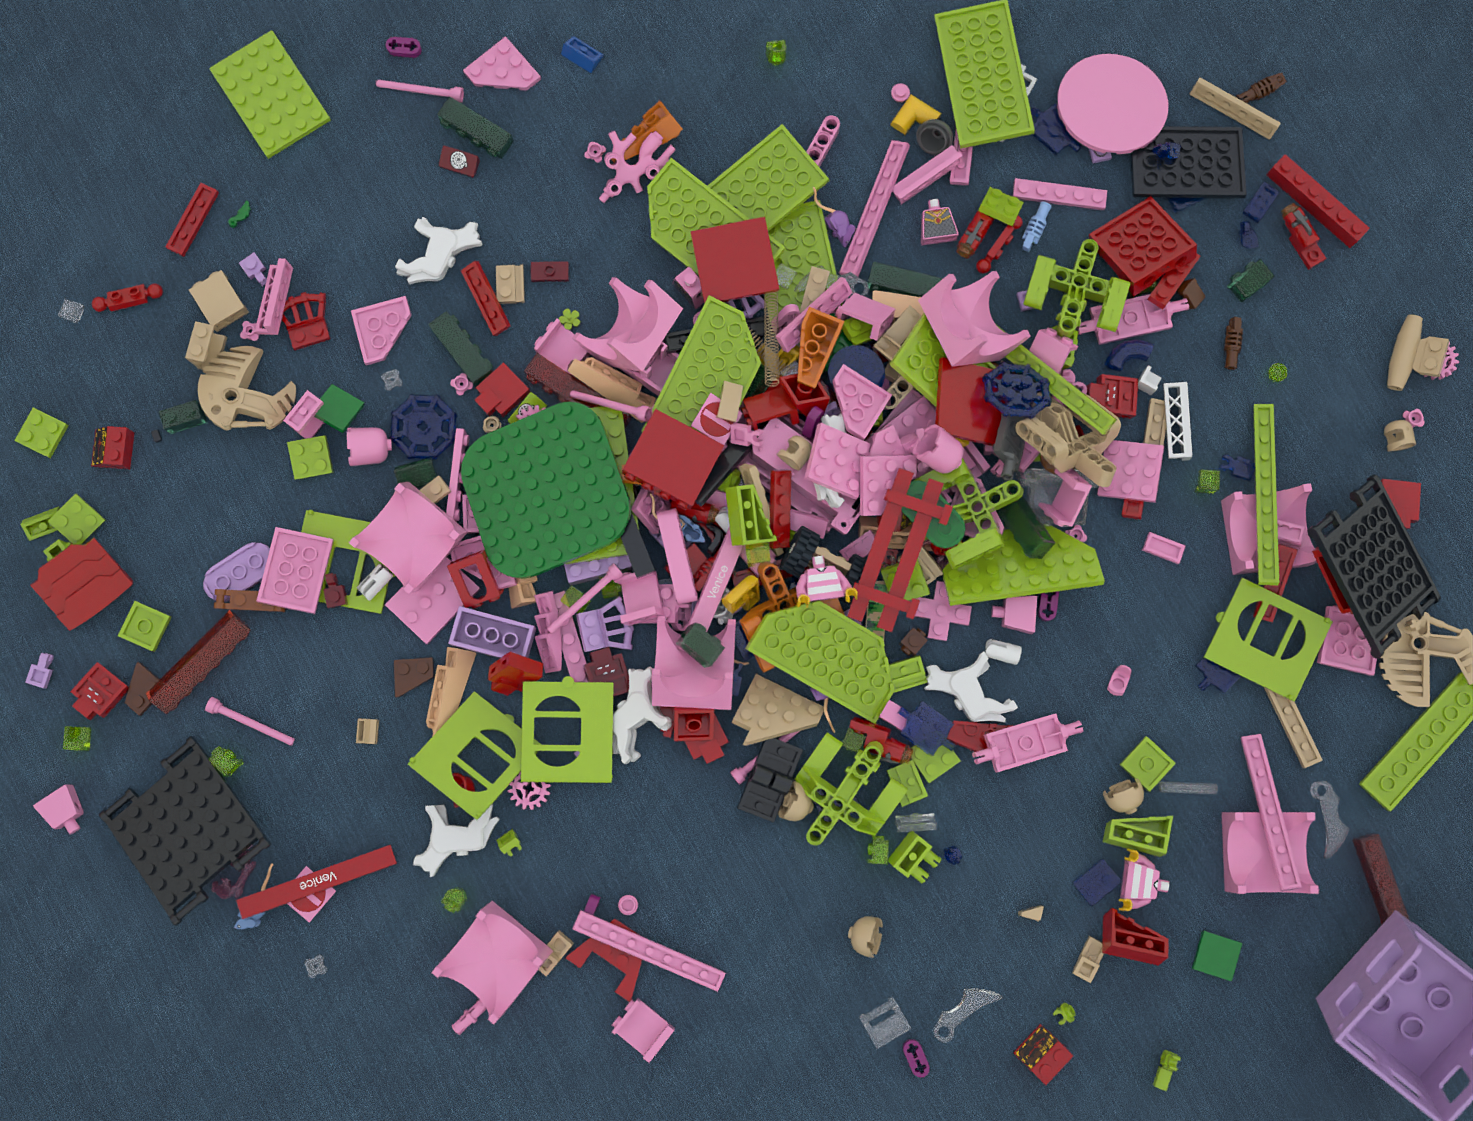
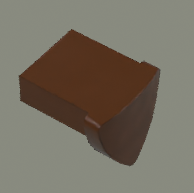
(1192, 292)

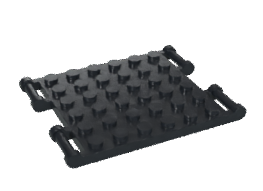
(1375, 565)
(185, 830)

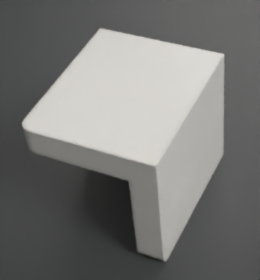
(1148, 381)

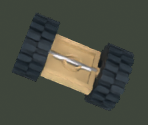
(805, 546)

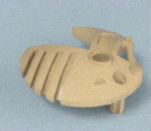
(232, 377)
(1409, 667)

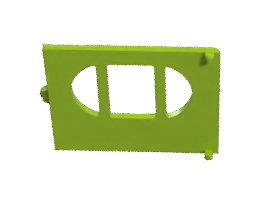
(342, 531)
(1269, 671)
(596, 716)
(442, 750)

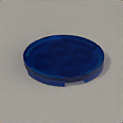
(859, 359)

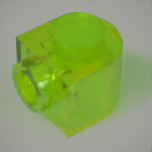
(778, 55)
(611, 589)
(454, 899)

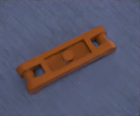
(242, 601)

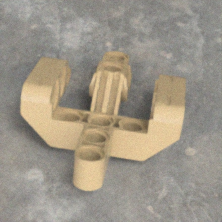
(890, 343)
(1057, 440)

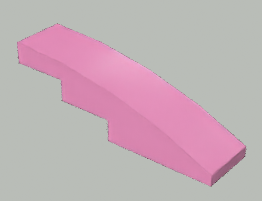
(548, 643)

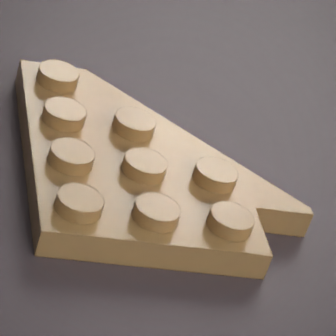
(774, 711)

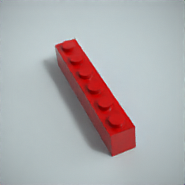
(1317, 201)

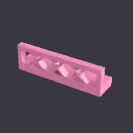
(927, 174)
(274, 301)

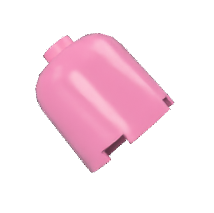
(367, 446)
(939, 450)

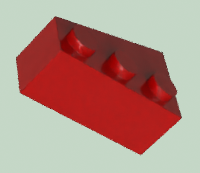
(1131, 941)

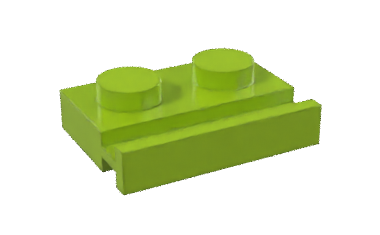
(857, 331)
(907, 673)
(910, 778)

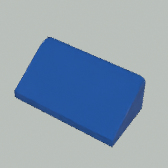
(581, 54)

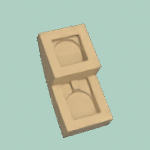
(729, 401)
(560, 945)
(1089, 959)

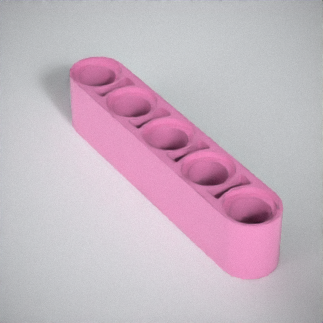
(825, 134)
(677, 556)

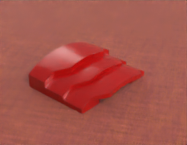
(80, 582)

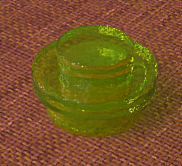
(1277, 372)

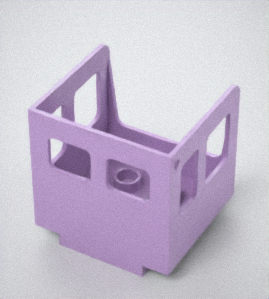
(1409, 1011)

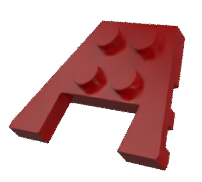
(622, 960)

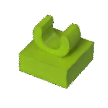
(508, 842)

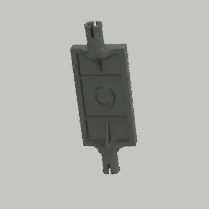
(1009, 444)

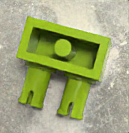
(909, 855)

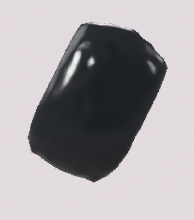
(719, 537)

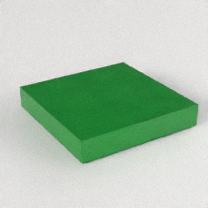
(338, 408)
(1217, 955)

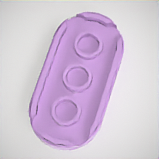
(237, 571)

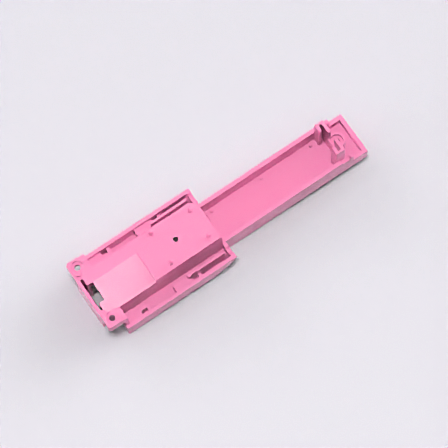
(764, 457)

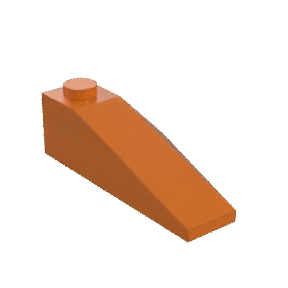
(657, 120)
(817, 342)

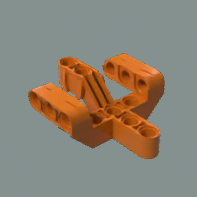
(754, 616)

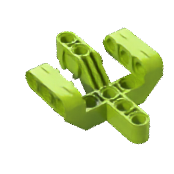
(1111, 293)
(987, 539)
(868, 821)

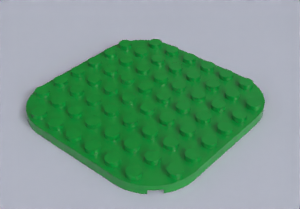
(545, 490)

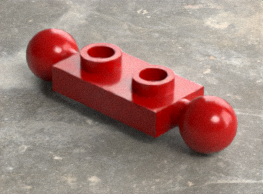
(984, 265)
(127, 297)

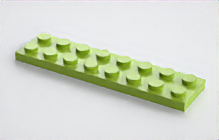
(1421, 744)

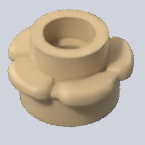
(491, 420)

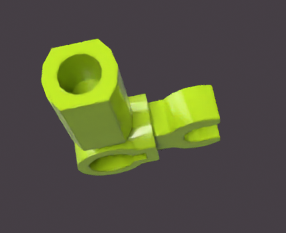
(1169, 1062)

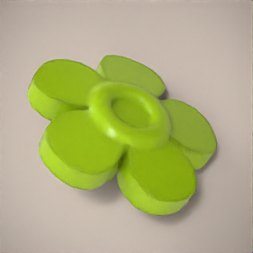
(570, 319)

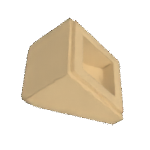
(1033, 913)

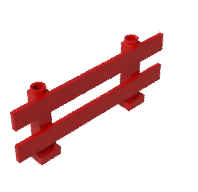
(926, 509)

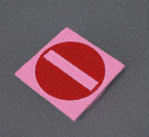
(710, 425)
(312, 904)

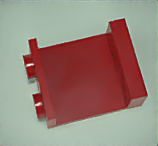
(769, 406)

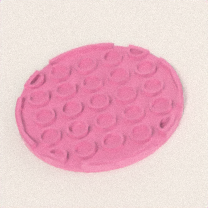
(1112, 103)

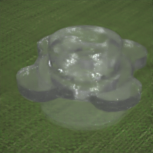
(391, 374)
(312, 971)

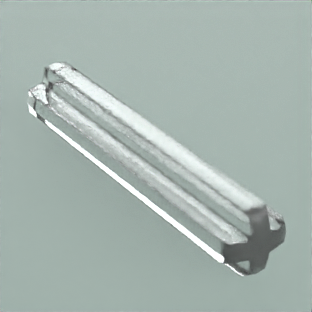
(1182, 787)

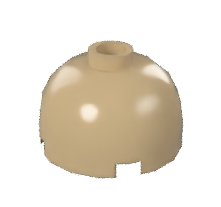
(1125, 796)
(795, 804)
(866, 936)

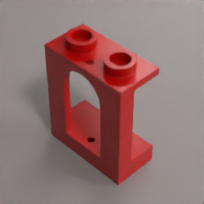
(478, 558)

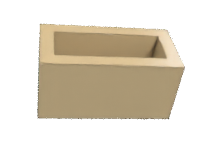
(367, 731)

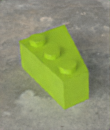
(746, 516)
(1140, 834)

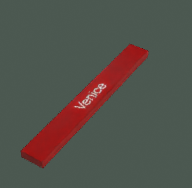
(316, 882)

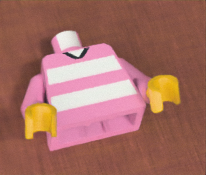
(823, 584)
(1140, 882)

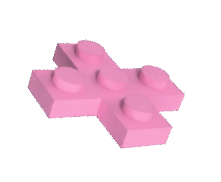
(941, 613)

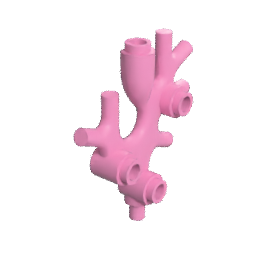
(631, 173)

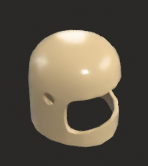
(1404, 435)
(797, 452)

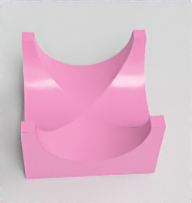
(965, 323)
(638, 328)
(1241, 529)
(410, 536)
(686, 683)
(1248, 857)
(495, 959)

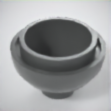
(931, 140)

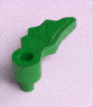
(243, 212)

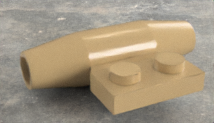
(1414, 353)

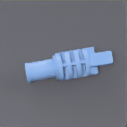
(1035, 226)

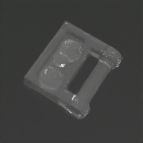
(887, 1029)

